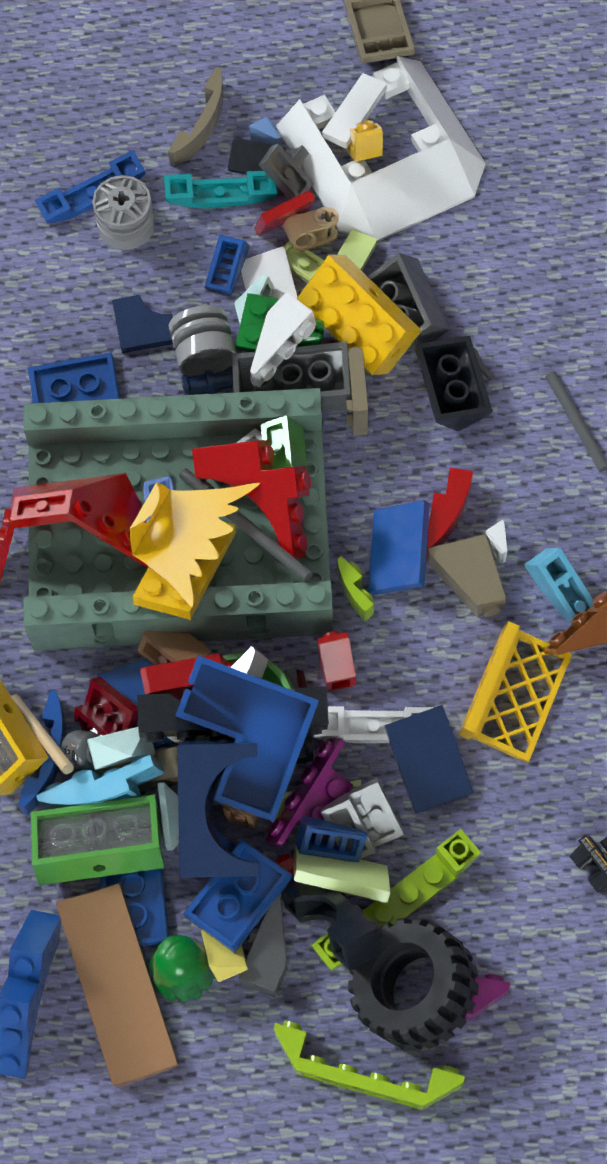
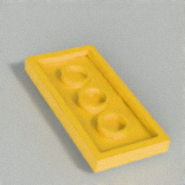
(161, 596)

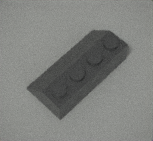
(308, 368)

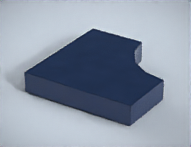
(139, 326)

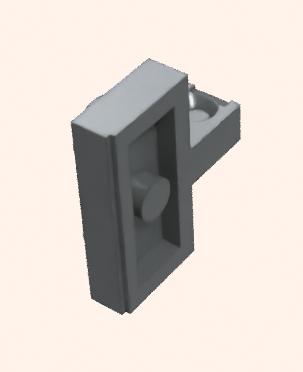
(286, 170)

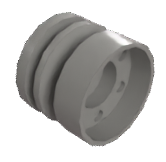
(123, 212)
(202, 340)

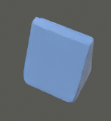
(264, 132)

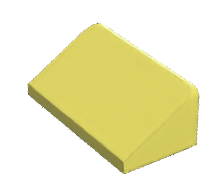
(222, 960)

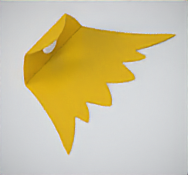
(181, 530)

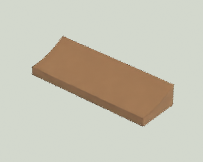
(117, 985)

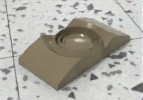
(378, 29)

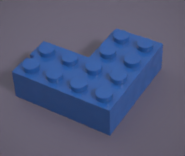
(250, 713)

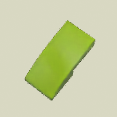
(351, 580)

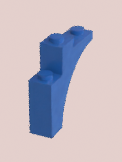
(23, 989)

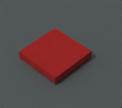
(276, 216)

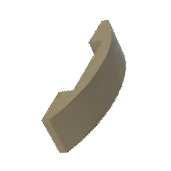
(188, 144)

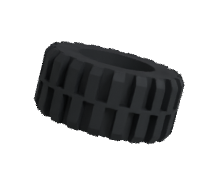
(444, 1004)

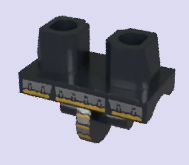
(589, 852)

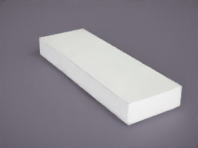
(354, 109)

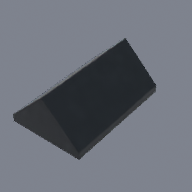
(453, 382)

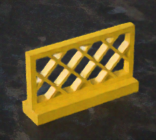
(489, 689)

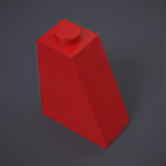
(173, 676)

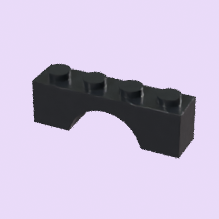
(351, 935)

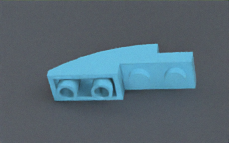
(91, 788)

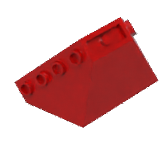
(97, 504)

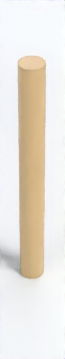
(44, 737)

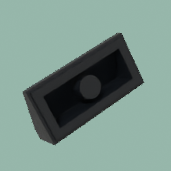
(247, 155)

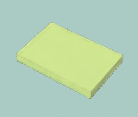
(354, 878)

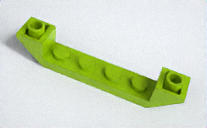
(415, 890)
(441, 1084)

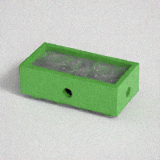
(96, 840)

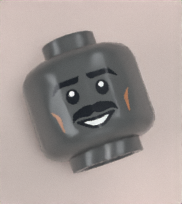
(77, 749)

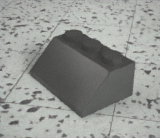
(409, 289)

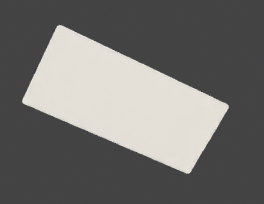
(275, 266)

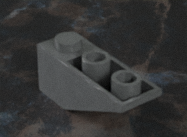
(268, 953)

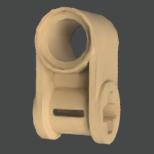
(310, 230)

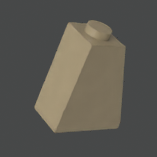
(471, 573)

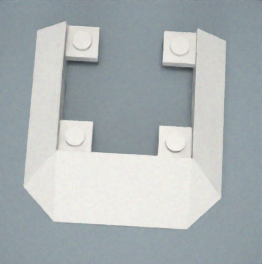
(405, 192)

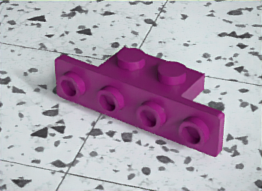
(317, 789)

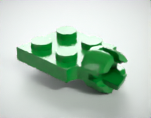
(253, 320)

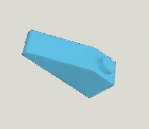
(559, 582)

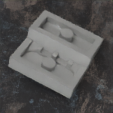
(365, 810)

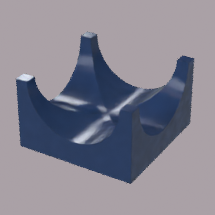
(202, 843)

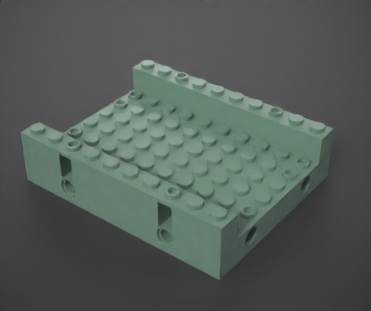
(86, 586)

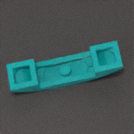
(219, 193)

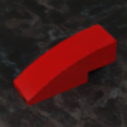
(448, 507)

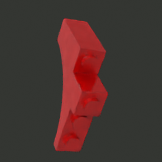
(275, 495)

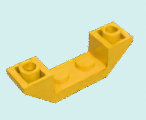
(366, 141)

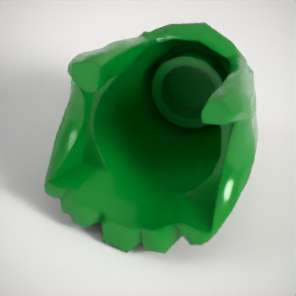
(181, 968)

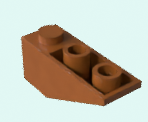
(586, 631)

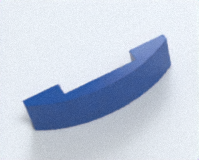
(65, 205)
(55, 719)

